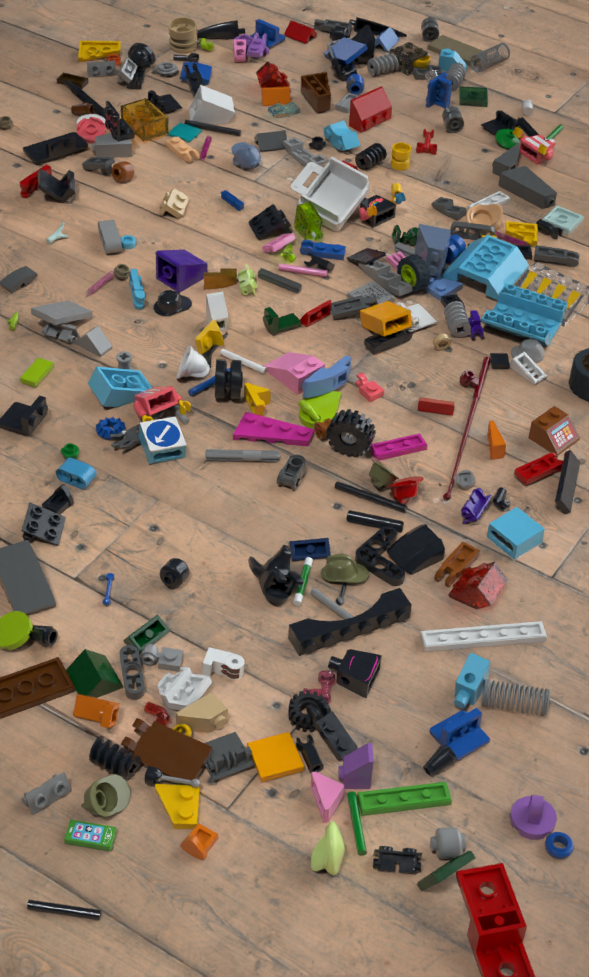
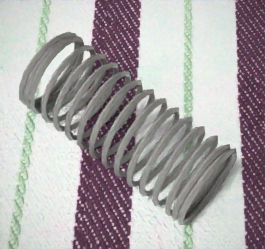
(490, 57)
(487, 690)

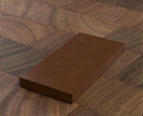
(33, 687)

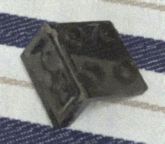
(406, 55)

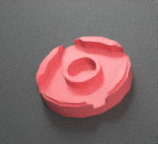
(90, 128)

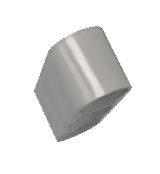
(109, 236)

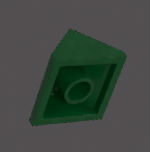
(93, 675)

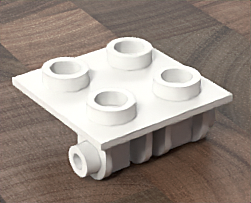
(419, 317)

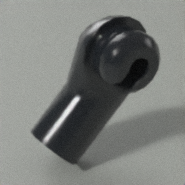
(499, 499)

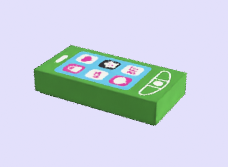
(90, 835)

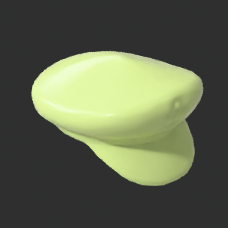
(329, 850)

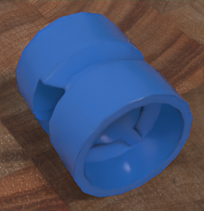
(455, 248)

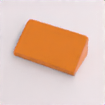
(276, 95)

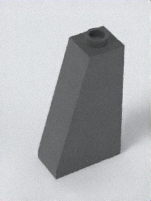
(528, 186)

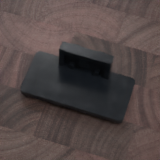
(55, 147)

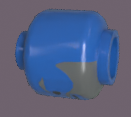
(355, 84)

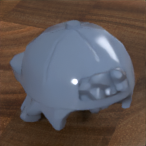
(246, 155)

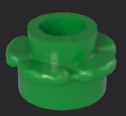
(70, 451)

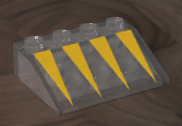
(557, 286)

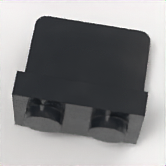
(342, 70)
(59, 189)
(268, 221)
(23, 417)

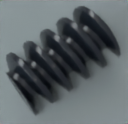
(370, 156)
(113, 759)

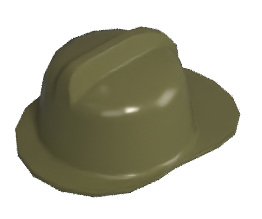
(381, 474)
(343, 569)
(107, 796)

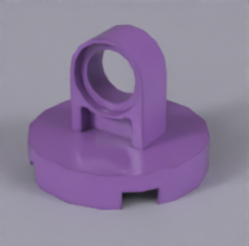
(533, 817)

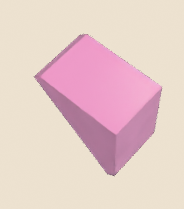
(327, 794)

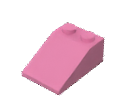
(293, 369)

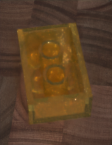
(145, 119)

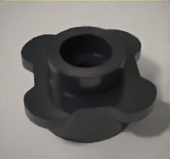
(317, 143)

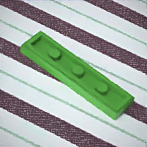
(403, 798)

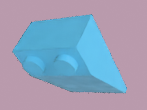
(117, 386)

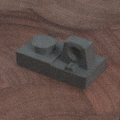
(101, 163)

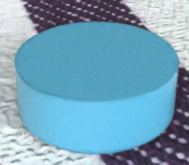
(128, 242)

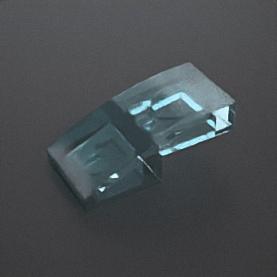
(287, 110)

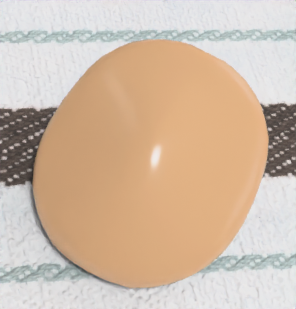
(485, 215)

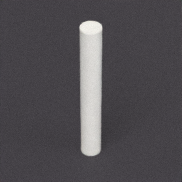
(245, 362)

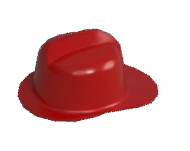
(405, 488)

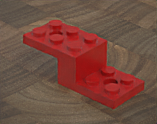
(495, 922)

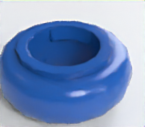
(559, 853)

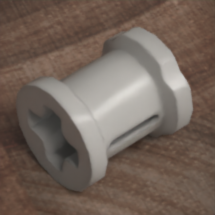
(124, 360)

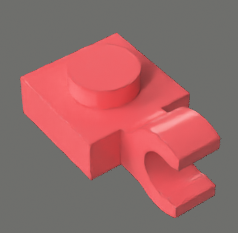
(369, 390)

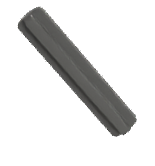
(279, 280)

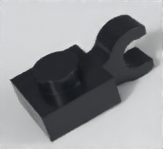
(322, 263)

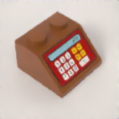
(554, 431)

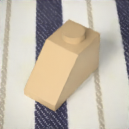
(204, 714)

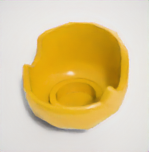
(422, 62)

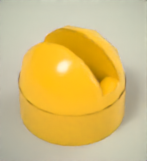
(181, 728)

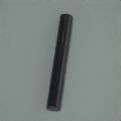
(64, 909)

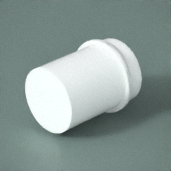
(527, 106)

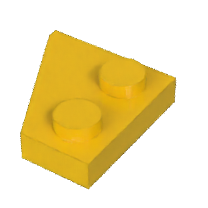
(523, 231)
(180, 803)

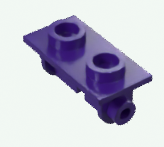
(475, 505)

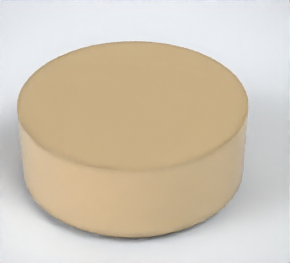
(441, 342)

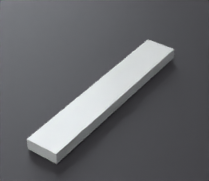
(483, 636)

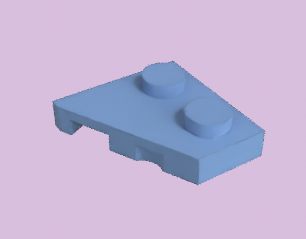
(442, 287)

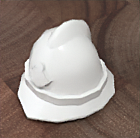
(192, 365)

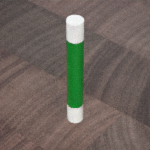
(304, 575)

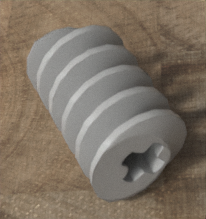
(382, 64)
(456, 74)
(457, 319)

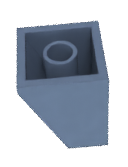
(433, 247)

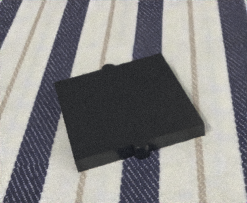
(366, 256)

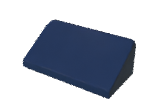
(310, 548)

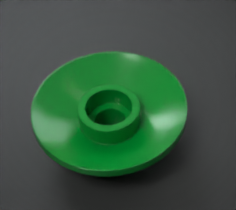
(506, 139)

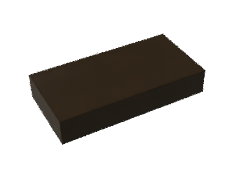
(78, 80)

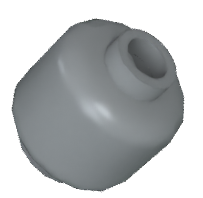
(448, 842)

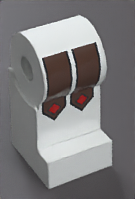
(223, 663)

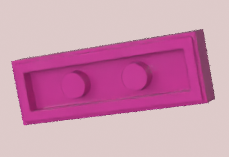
(398, 447)

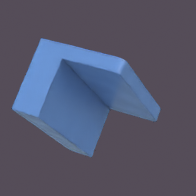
(387, 39)

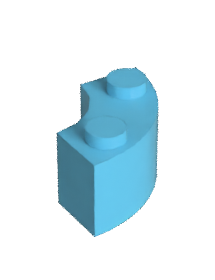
(341, 136)

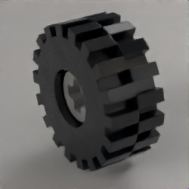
(347, 424)

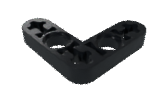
(370, 556)

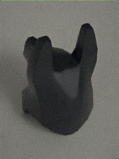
(275, 576)

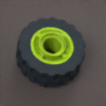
(414, 272)

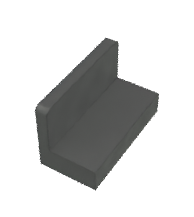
(271, 140)

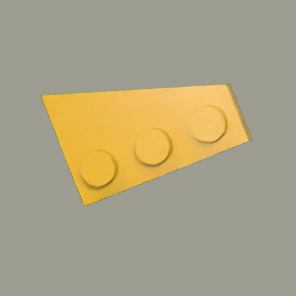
(97, 49)

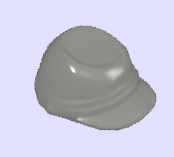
(532, 348)

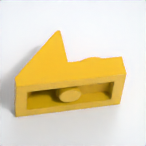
(210, 335)
(256, 398)

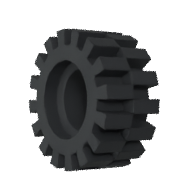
(300, 702)

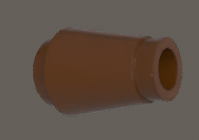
(82, 109)

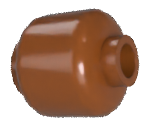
(122, 171)

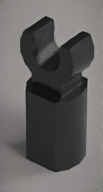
(548, 229)
(310, 754)

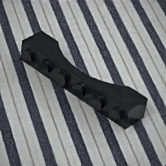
(316, 634)

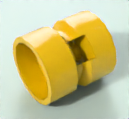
(400, 156)

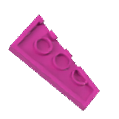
(272, 430)

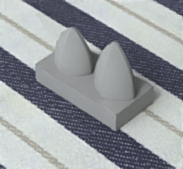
(127, 71)

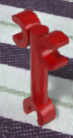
(426, 146)

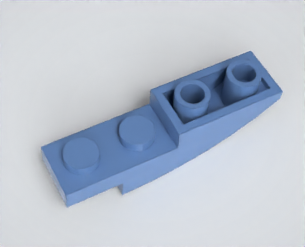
(328, 379)

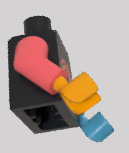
(378, 209)

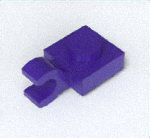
(475, 323)

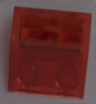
(271, 77)
(479, 585)

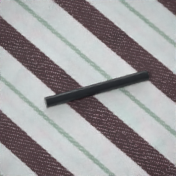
(213, 127)
(371, 497)

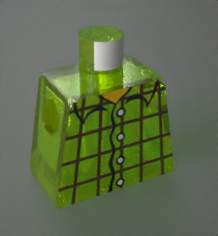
(308, 222)

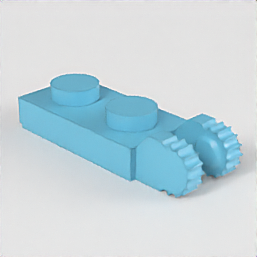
(137, 293)

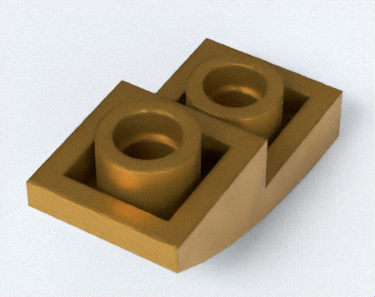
(222, 279)

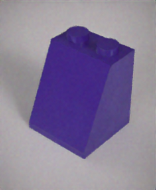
(179, 269)

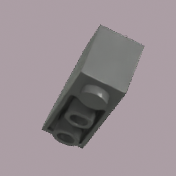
(507, 160)

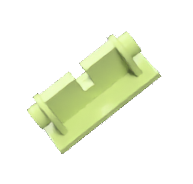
(247, 282)

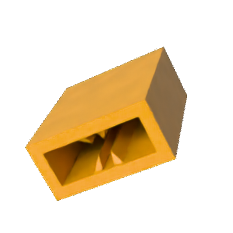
(386, 318)

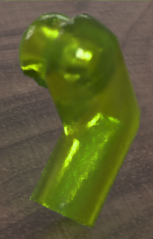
(287, 253)

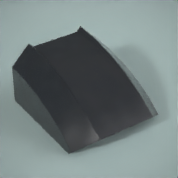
(417, 549)

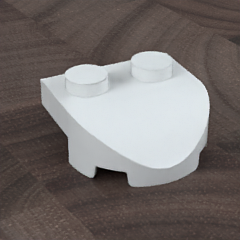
(182, 688)

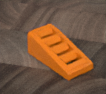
(495, 441)

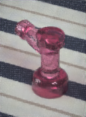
(326, 679)

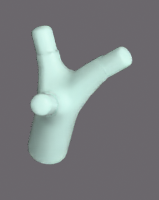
(56, 235)

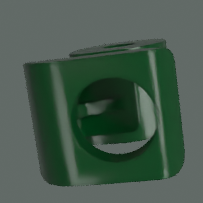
(410, 236)

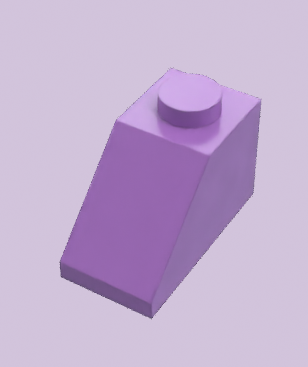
(357, 768)

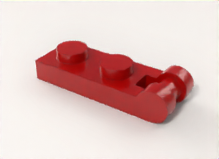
(30, 183)
(538, 468)

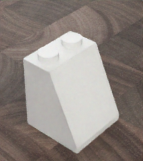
(211, 107)

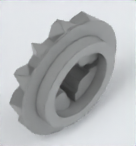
(166, 69)

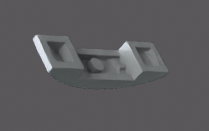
(301, 155)

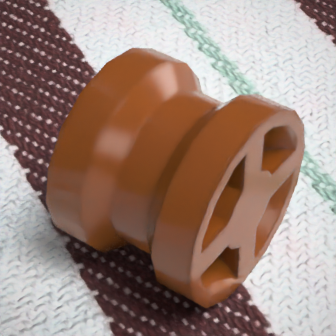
(320, 428)

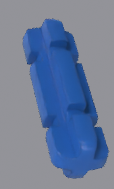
(231, 199)

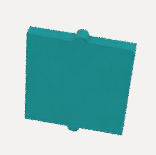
(185, 132)

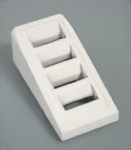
(522, 362)

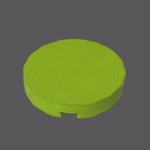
(14, 630)

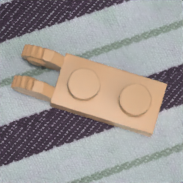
(182, 149)

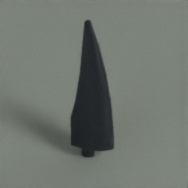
(375, 27)
(224, 30)

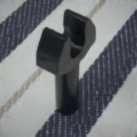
(193, 57)

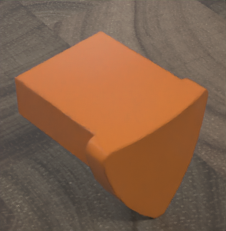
(199, 841)

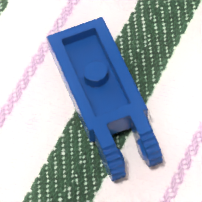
(323, 250)

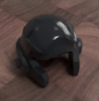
(142, 56)

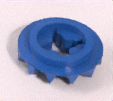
(104, 430)

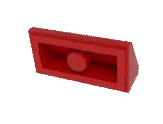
(316, 314)
(436, 406)

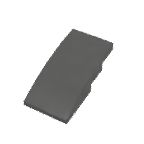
(24, 579)

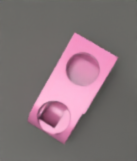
(239, 51)

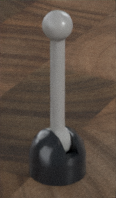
(155, 776)

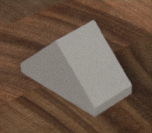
(94, 341)

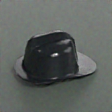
(171, 302)

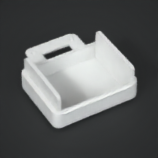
(333, 192)

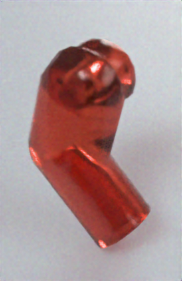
(159, 711)

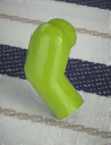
(203, 44)

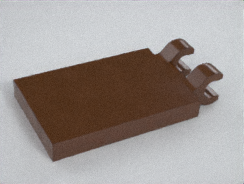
(168, 750)

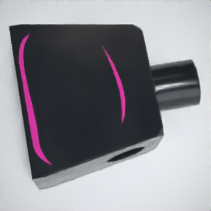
(356, 670)

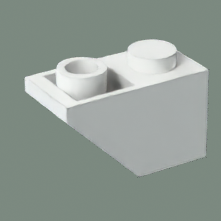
(217, 310)

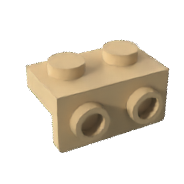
(174, 203)

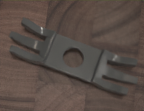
(131, 436)

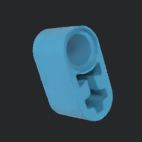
(76, 473)

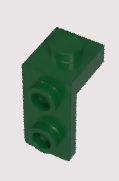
(277, 324)

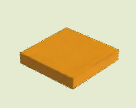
(275, 757)

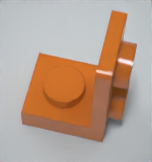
(96, 710)

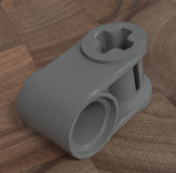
(292, 472)

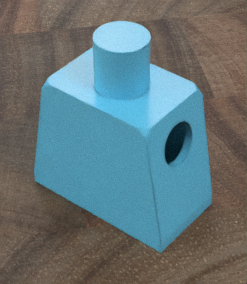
(471, 680)

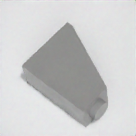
(108, 146)

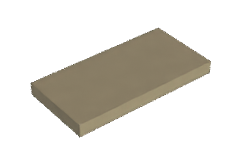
(464, 51)

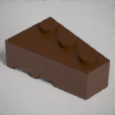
(316, 90)

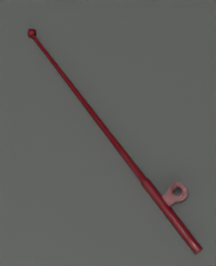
(468, 379)

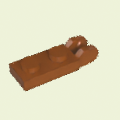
(457, 563)

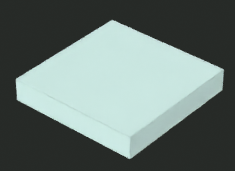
(564, 219)

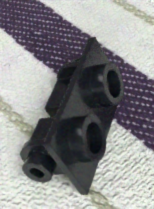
(406, 858)

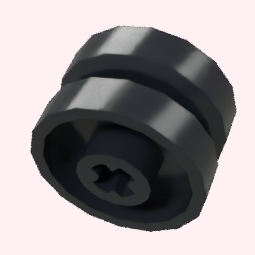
(228, 379)

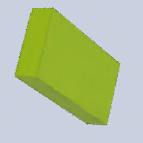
(37, 372)

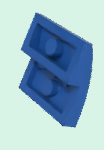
(205, 71)

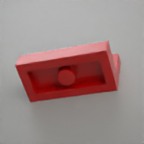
(299, 32)

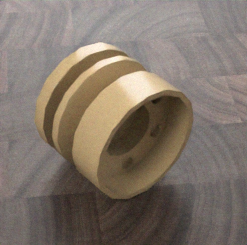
(183, 34)

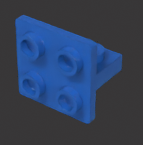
(272, 31)
(439, 91)
(461, 732)

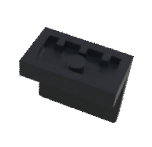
(117, 126)

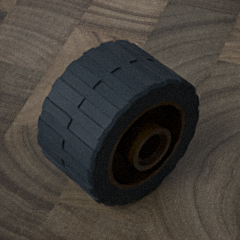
(580, 375)

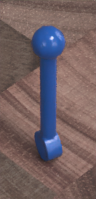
(109, 577)

